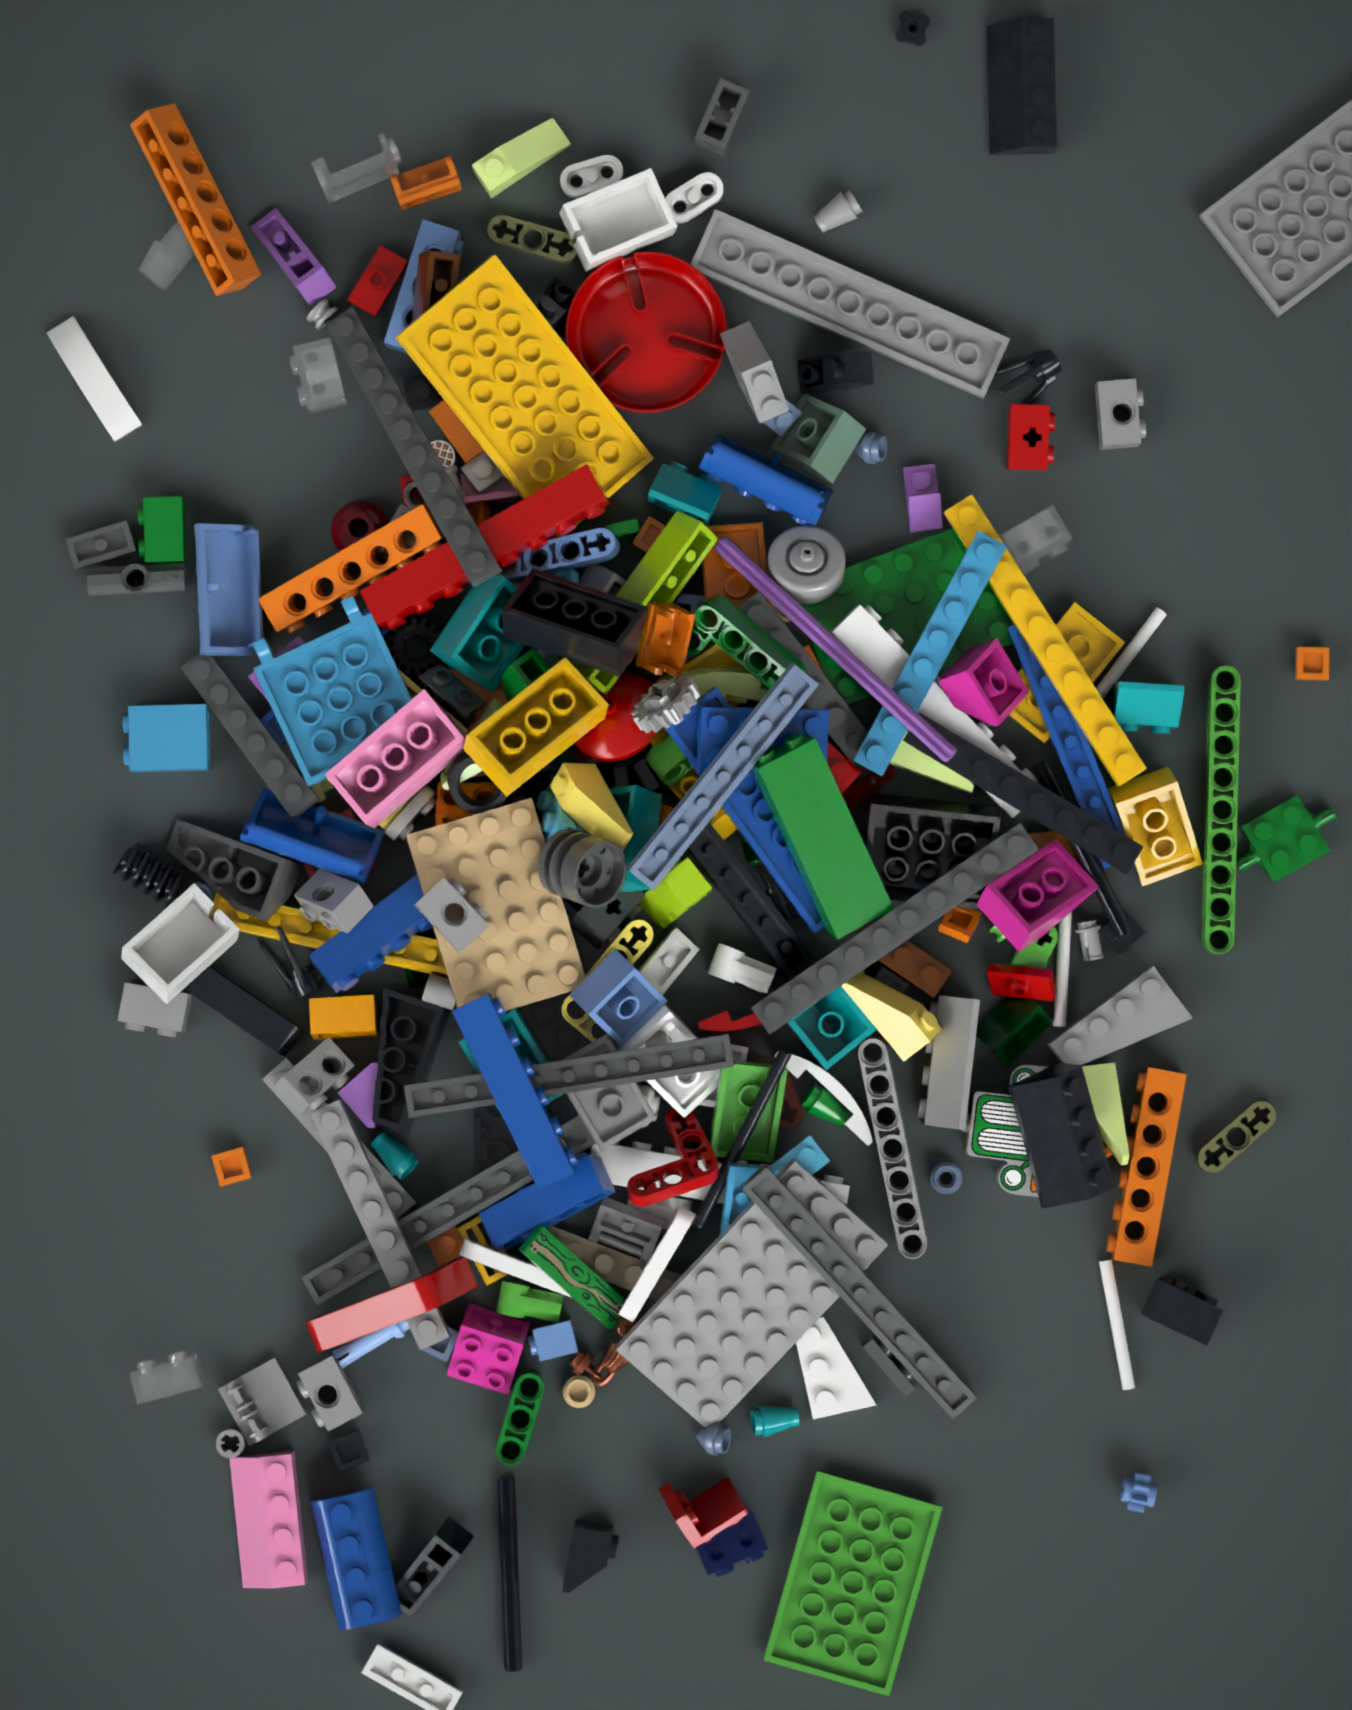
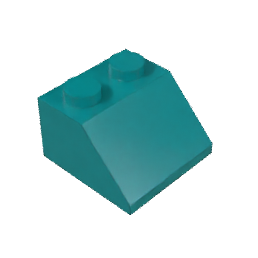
(685, 493)
(1147, 706)
(832, 1027)

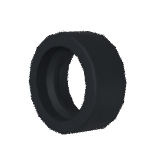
(463, 801)

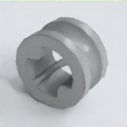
(322, 314)
(230, 1453)

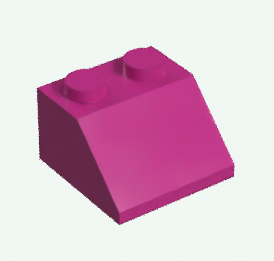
(984, 683)

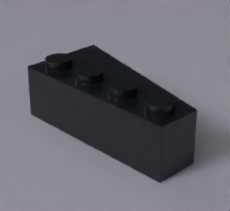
(406, 1054)

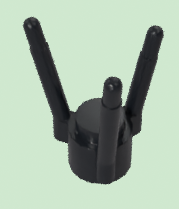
(1042, 367)
(302, 980)

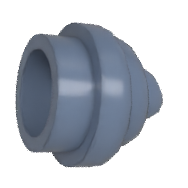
(872, 448)
(715, 1439)

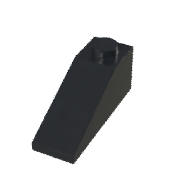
(432, 1565)

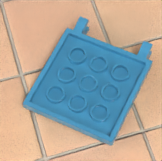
(332, 691)

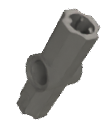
(115, 579)

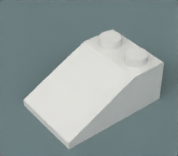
(680, 1091)

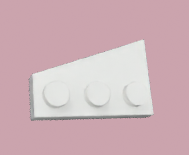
(828, 1373)

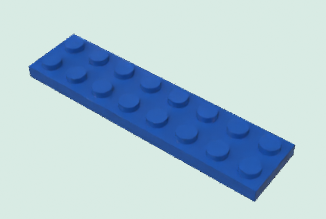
(752, 817)

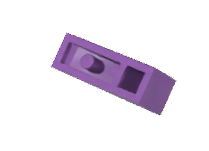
(293, 257)

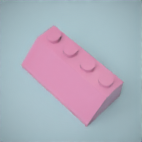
(398, 759)
(269, 1520)

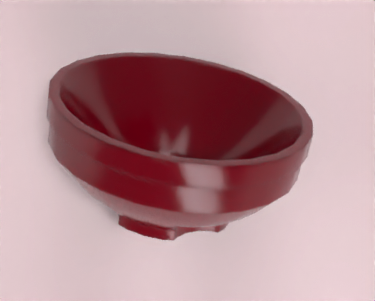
(355, 510)

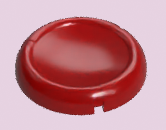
(647, 331)

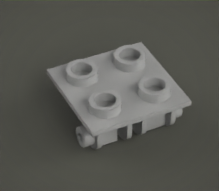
(262, 1401)

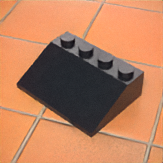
(924, 839)

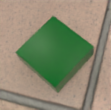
(624, 529)

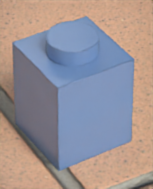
(553, 1340)

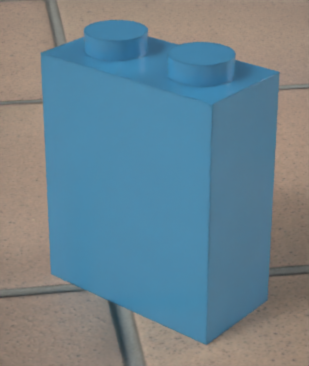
(167, 738)

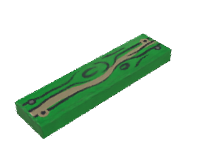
(573, 1276)

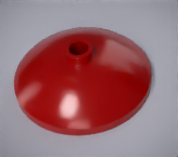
(618, 734)

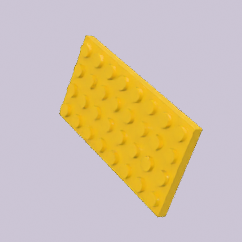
(520, 386)

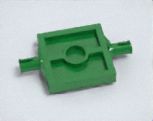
(1285, 839)

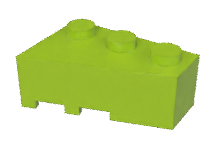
(675, 893)

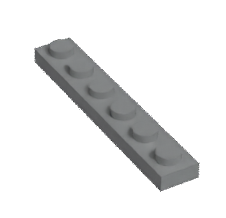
(396, 1194)

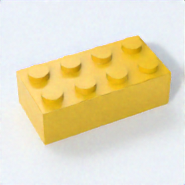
(535, 726)

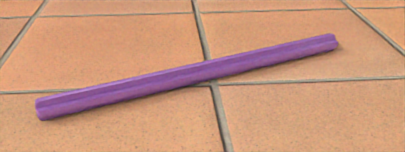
(835, 649)

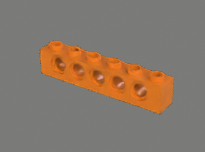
(195, 199)
(280, 602)
(1142, 1249)

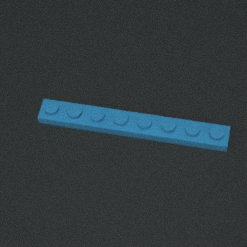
(932, 648)

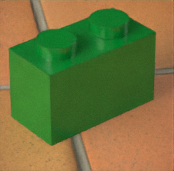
(163, 530)

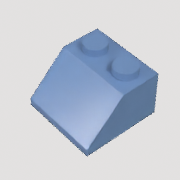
(618, 997)

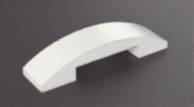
(93, 379)
(857, 1121)

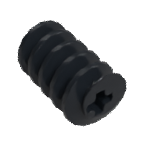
(151, 874)

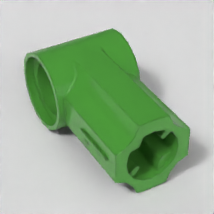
(521, 1301)

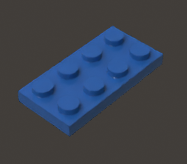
(719, 724)

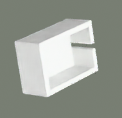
(618, 219)
(179, 943)

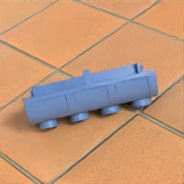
(228, 588)

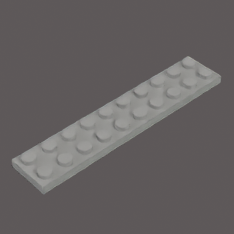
(849, 304)

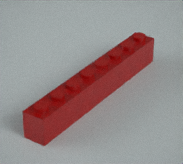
(507, 533)

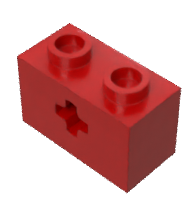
(1020, 420)

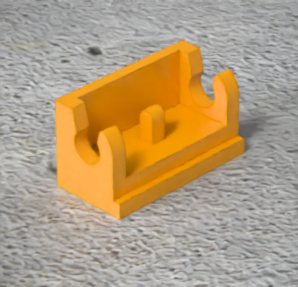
(343, 1017)

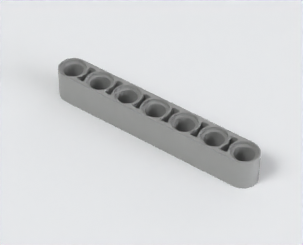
(893, 1163)

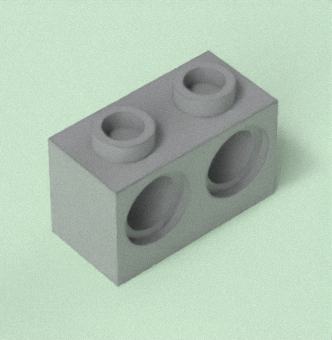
(311, 1072)

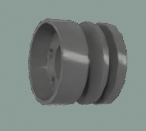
(582, 868)

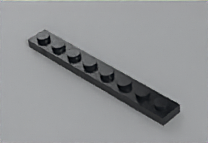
(1033, 800)

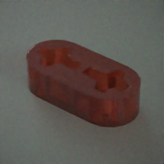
(793, 1102)

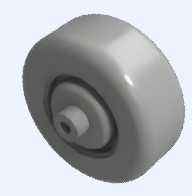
(807, 563)

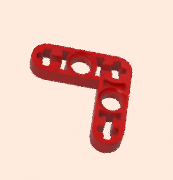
(686, 1167)

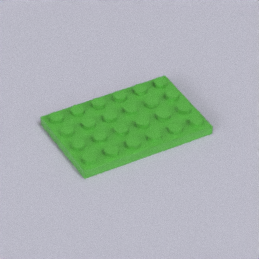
(852, 1583)

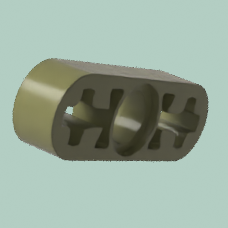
(507, 240)
(1259, 1126)

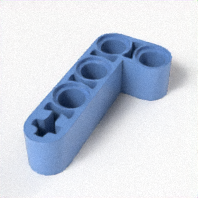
(556, 554)

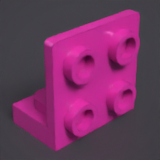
(488, 1348)

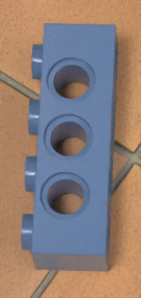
(432, 238)

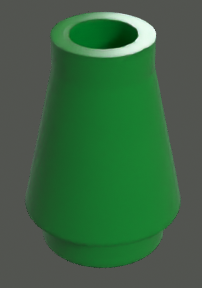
(823, 1104)

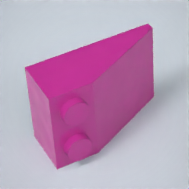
(1036, 894)

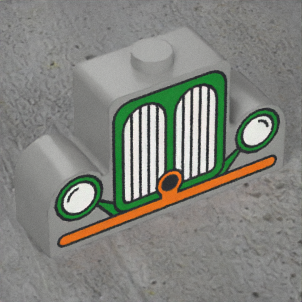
(996, 1134)

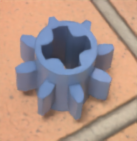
(1138, 1491)

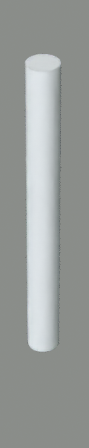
(1130, 652)
(1062, 971)
(1117, 1324)

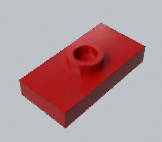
(377, 281)
(1021, 982)

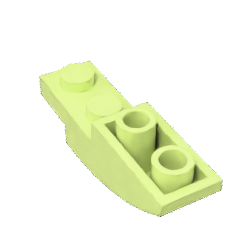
(729, 680)

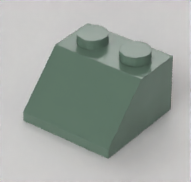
(820, 438)

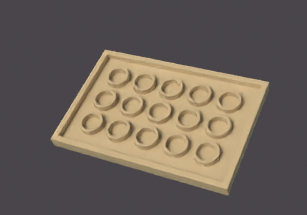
(529, 940)

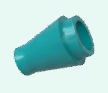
(395, 1156)
(771, 1419)

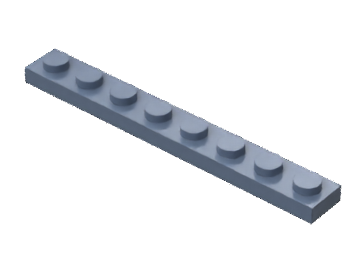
(722, 776)

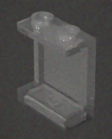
(361, 174)

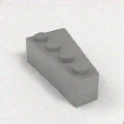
(1127, 1016)

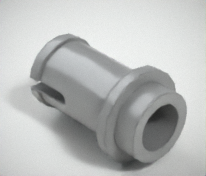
(1090, 939)

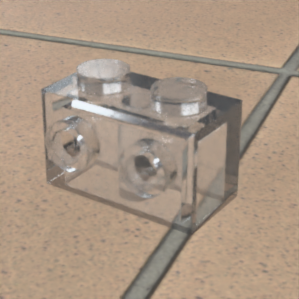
(319, 375)
(1037, 538)
(166, 1378)

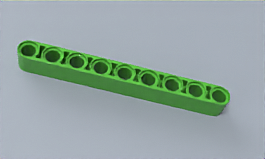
(1228, 795)

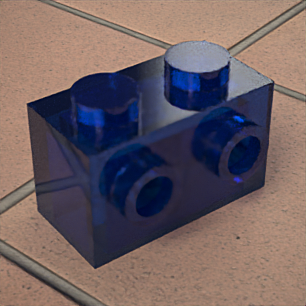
(733, 1545)

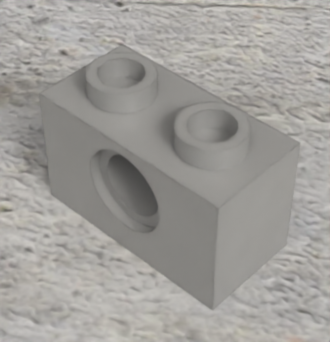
(1110, 431)
(333, 901)
(433, 907)
(329, 1373)

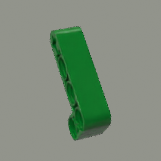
(743, 650)

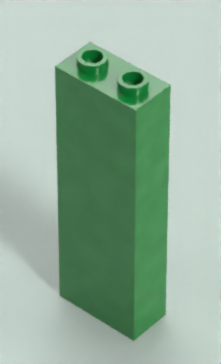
(821, 835)

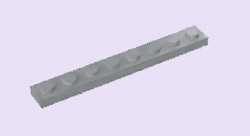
(375, 1213)

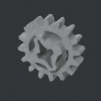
(665, 703)

